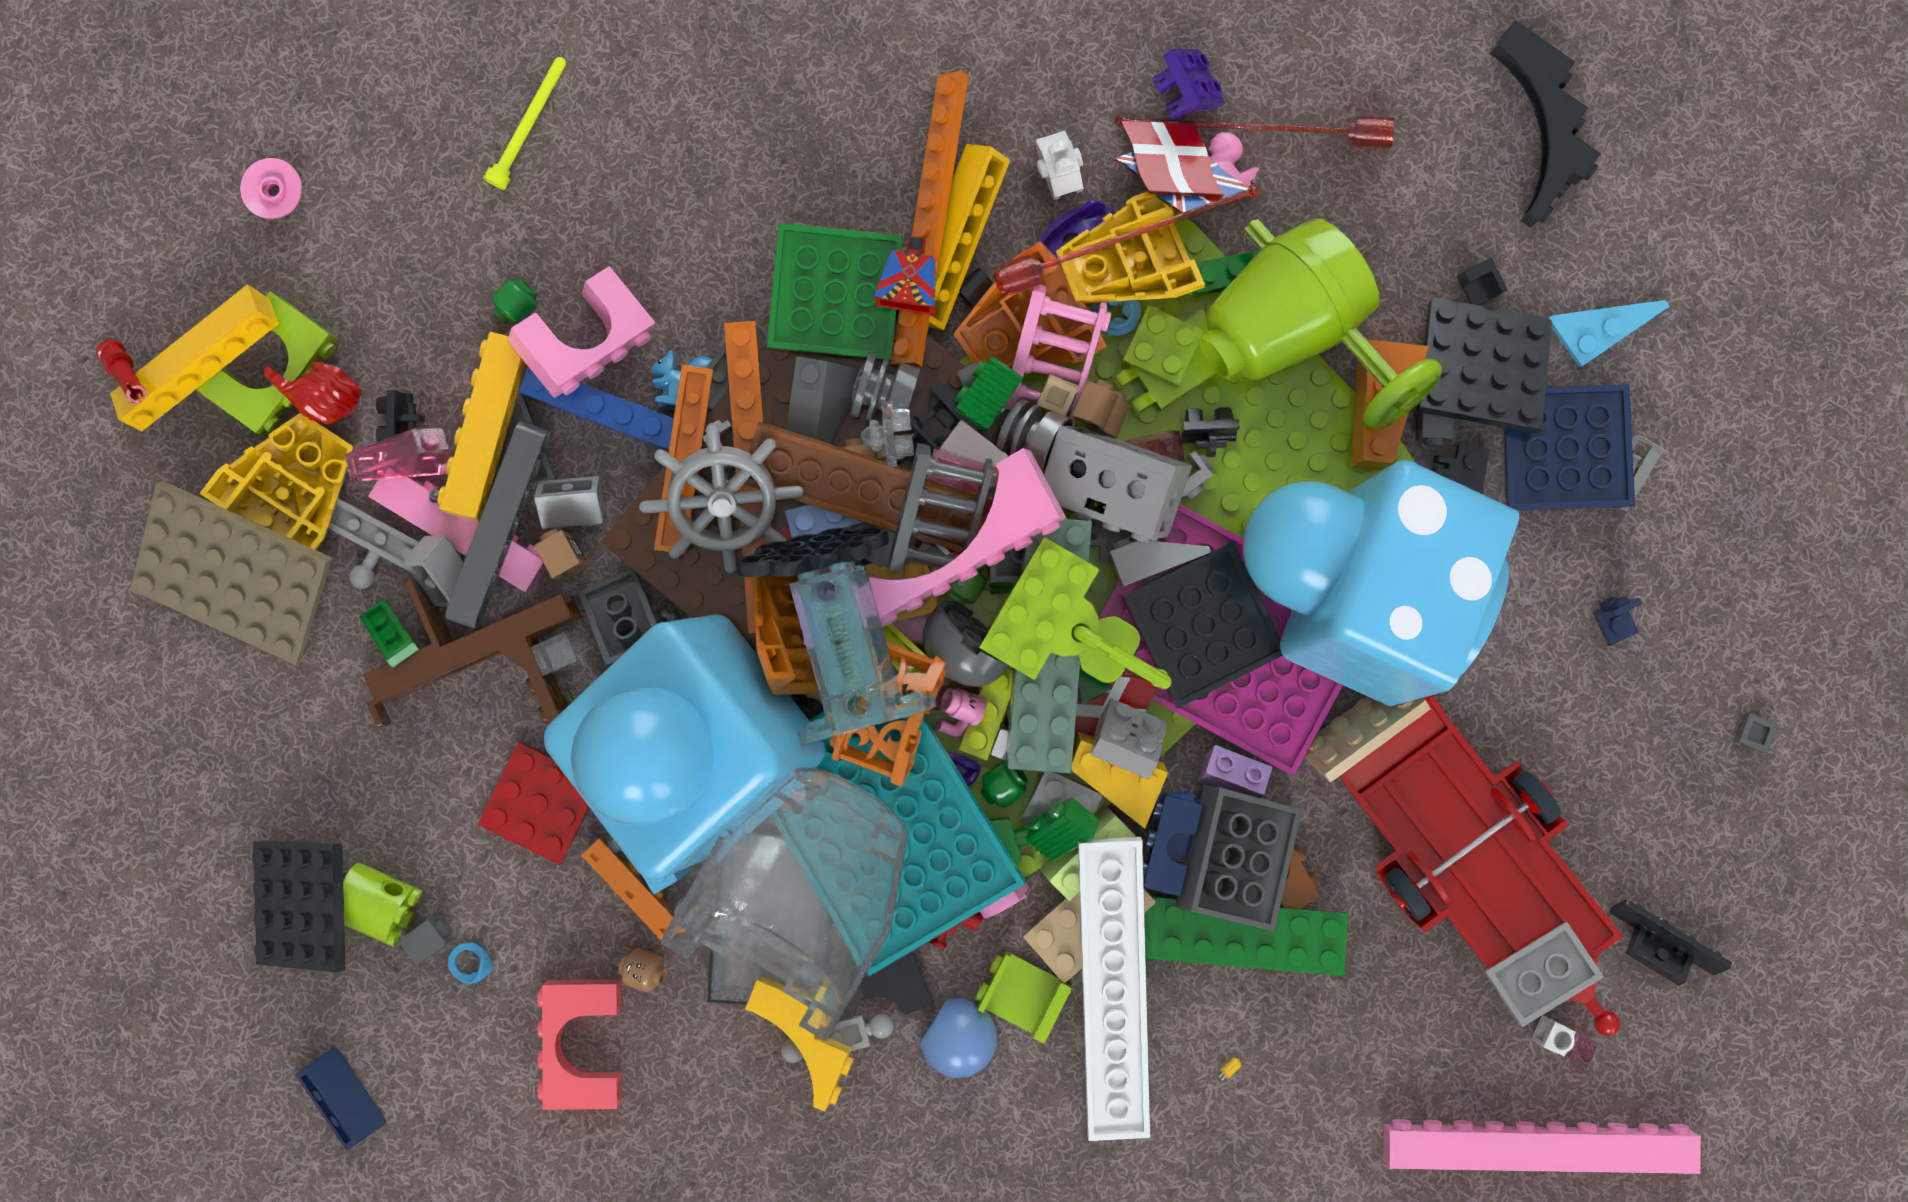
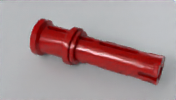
(119, 365)

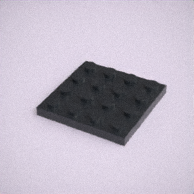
(1489, 363)
(1204, 624)
(299, 905)

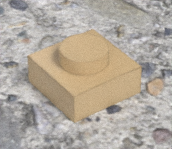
(1057, 395)

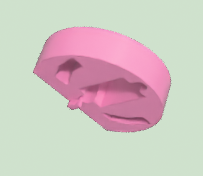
(1005, 902)

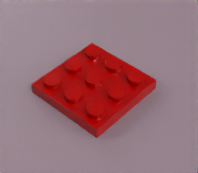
(535, 805)

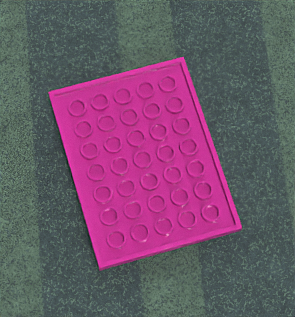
(1266, 711)

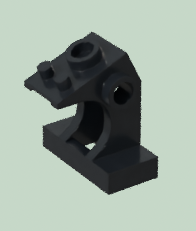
(944, 411)

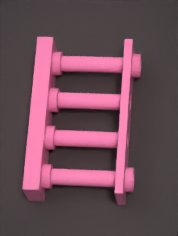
(1034, 334)

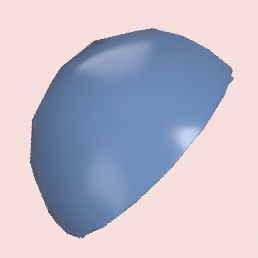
(959, 1039)

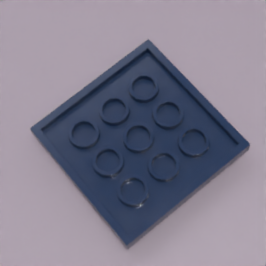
(1579, 454)

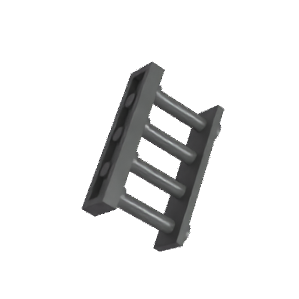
(918, 494)

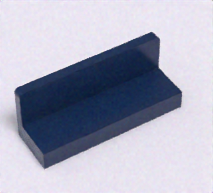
(340, 1098)

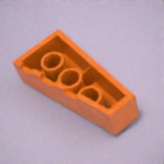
(1379, 447)

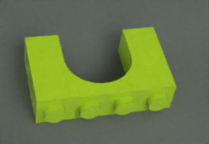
(263, 407)

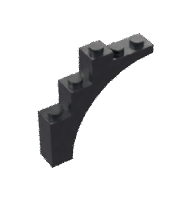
(1543, 75)

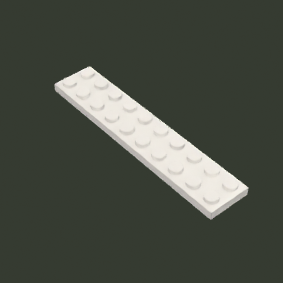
(1114, 988)

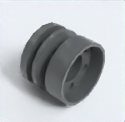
(879, 386)

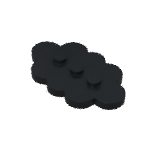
(812, 551)

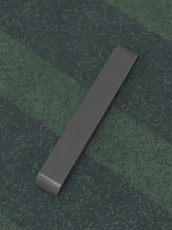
(498, 524)

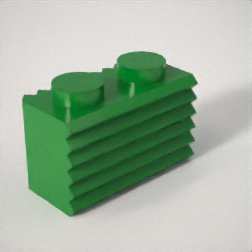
(988, 393)
(1061, 829)

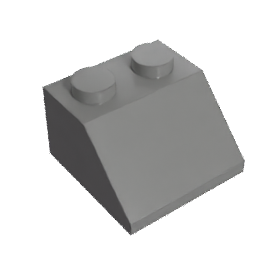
(1056, 787)

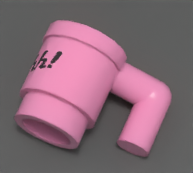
(963, 706)

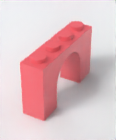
(561, 1082)

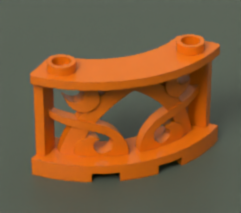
(904, 750)

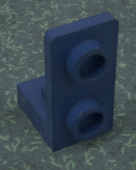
(1615, 618)

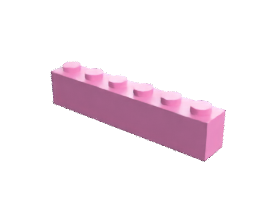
(411, 501)

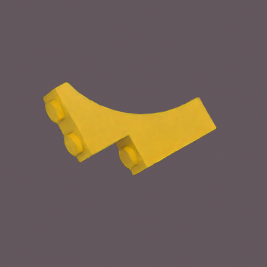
(824, 1059)

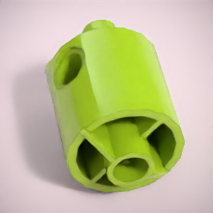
(377, 903)

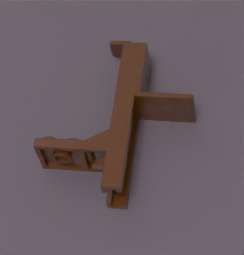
(448, 657)

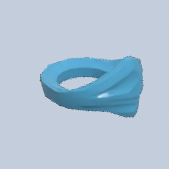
(486, 964)

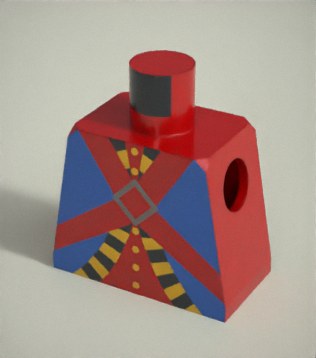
(908, 280)

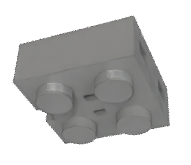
(1129, 738)

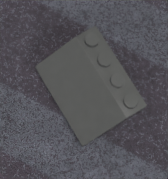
(1239, 858)

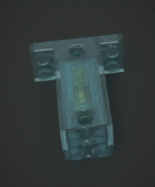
(849, 654)

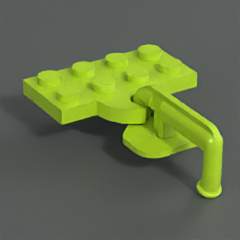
(1045, 610)

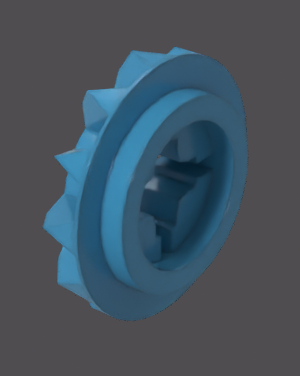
(1131, 312)

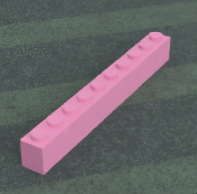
(1541, 1148)

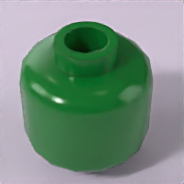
(514, 301)
(1003, 785)

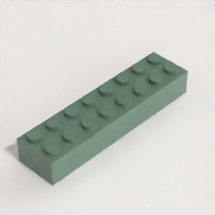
(1045, 708)

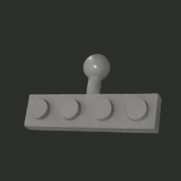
(373, 535)

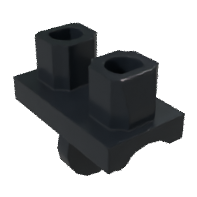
(399, 414)
(1209, 433)

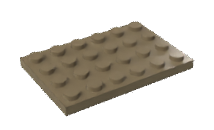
(229, 572)

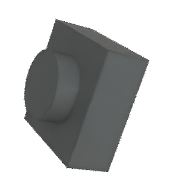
(1756, 733)

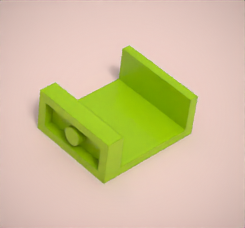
(1023, 995)

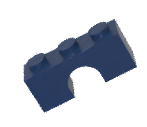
(1173, 817)

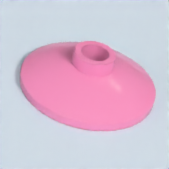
(259, 181)

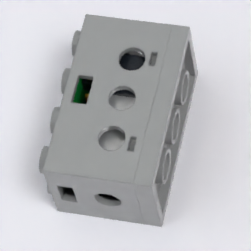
(1132, 485)

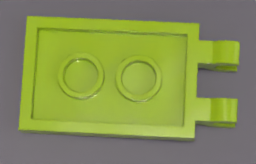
(1160, 392)

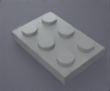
(1543, 974)

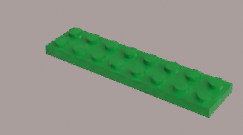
(1301, 941)

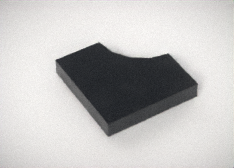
(900, 983)

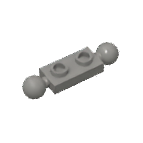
(851, 1032)

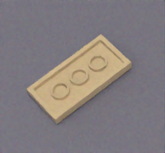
(1360, 733)
(1059, 936)

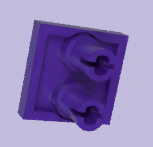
(1190, 72)

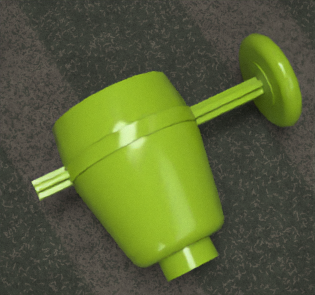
(1299, 301)

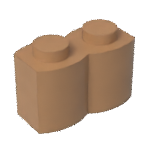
(1101, 408)

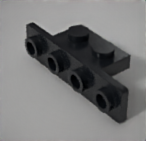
(1665, 947)

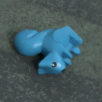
(669, 379)

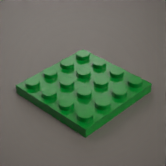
(828, 291)

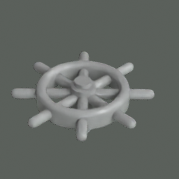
(721, 497)

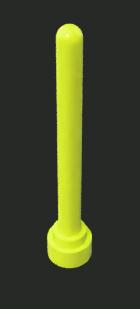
(499, 174)

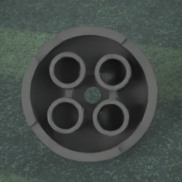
(956, 640)

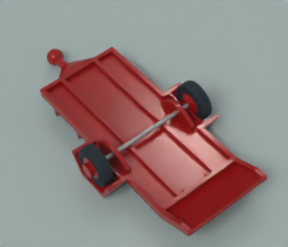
(1475, 847)

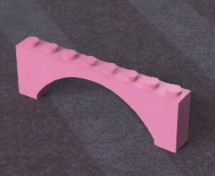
(1018, 512)

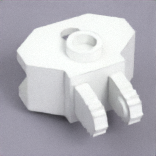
(1059, 164)

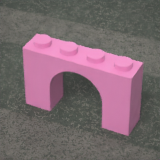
(563, 367)

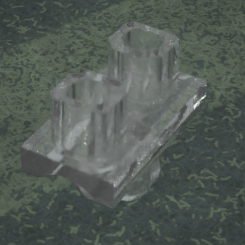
(892, 422)

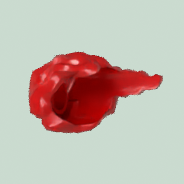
(321, 394)

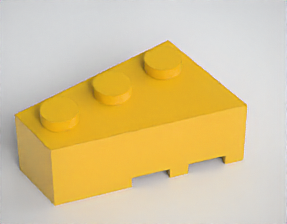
(1123, 788)

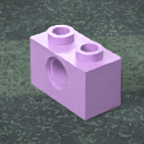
(1234, 772)

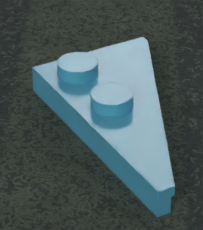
(1594, 331)

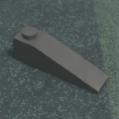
(820, 398)

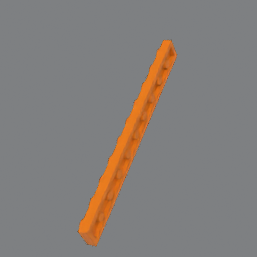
(933, 202)
(745, 414)

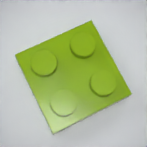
(1163, 346)

